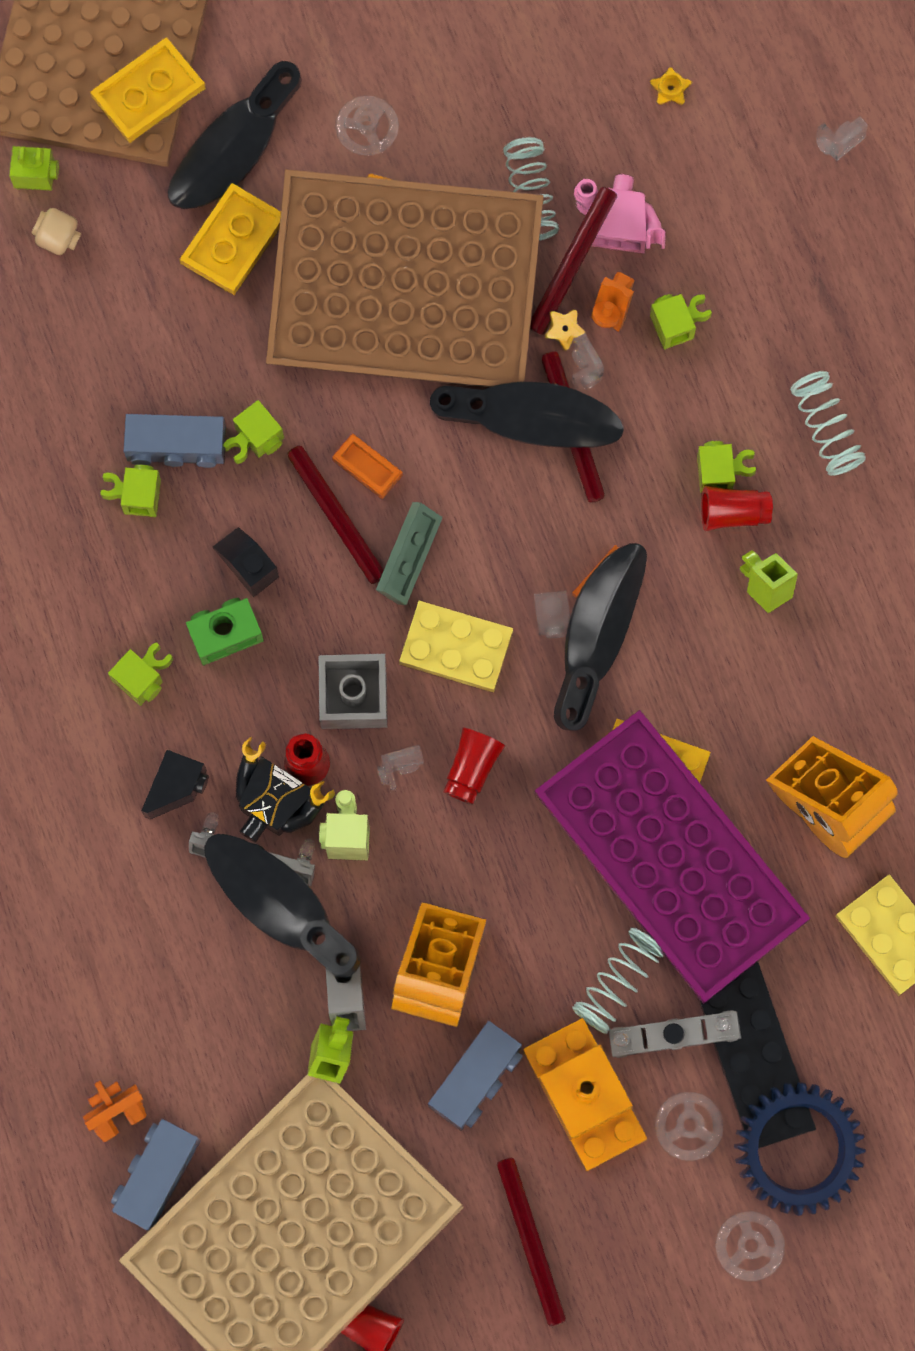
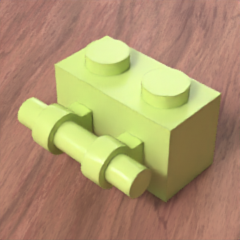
(345, 833)

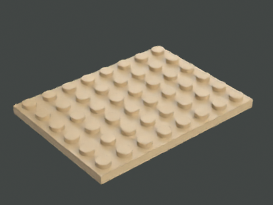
(292, 1228)

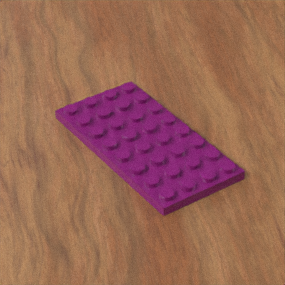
(672, 856)

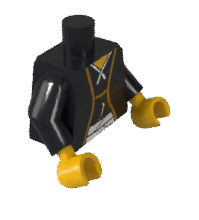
(273, 796)

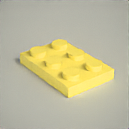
(456, 646)
(885, 931)

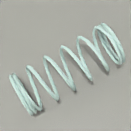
(536, 150)
(816, 388)
(645, 944)

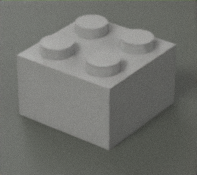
(353, 691)

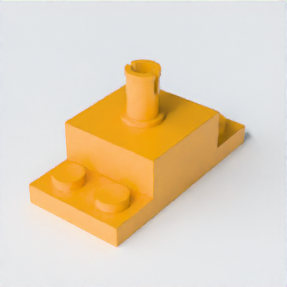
(585, 1094)

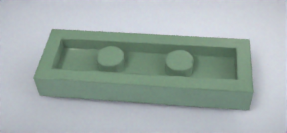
(409, 553)

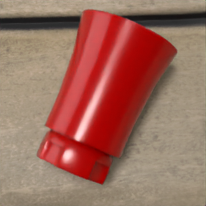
(734, 508)
(472, 765)
(306, 770)
(374, 1329)

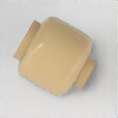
(56, 231)

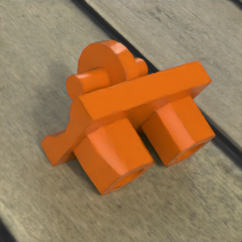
(613, 301)
(101, 1117)

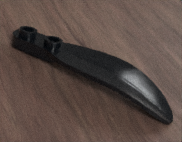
(233, 142)
(533, 414)
(598, 631)
(277, 901)

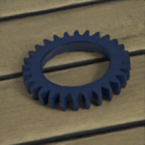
(846, 1152)

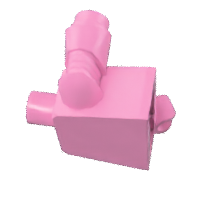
(630, 221)

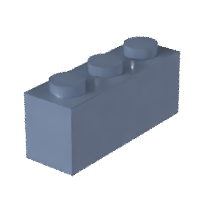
(174, 439)
(476, 1076)
(155, 1174)

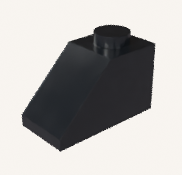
(247, 561)
(175, 784)

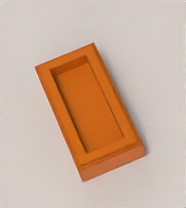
(367, 466)

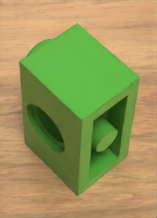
(213, 646)

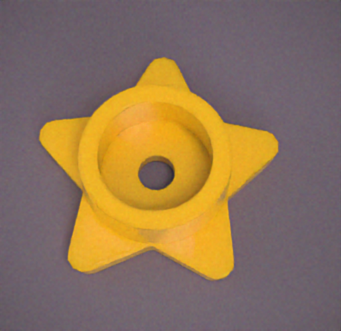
(673, 79)
(556, 332)

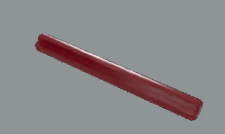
(573, 259)
(582, 456)
(335, 514)
(531, 1241)

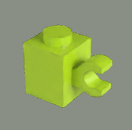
(33, 168)
(675, 320)
(256, 430)
(719, 468)
(138, 492)
(770, 580)
(138, 675)
(331, 1051)

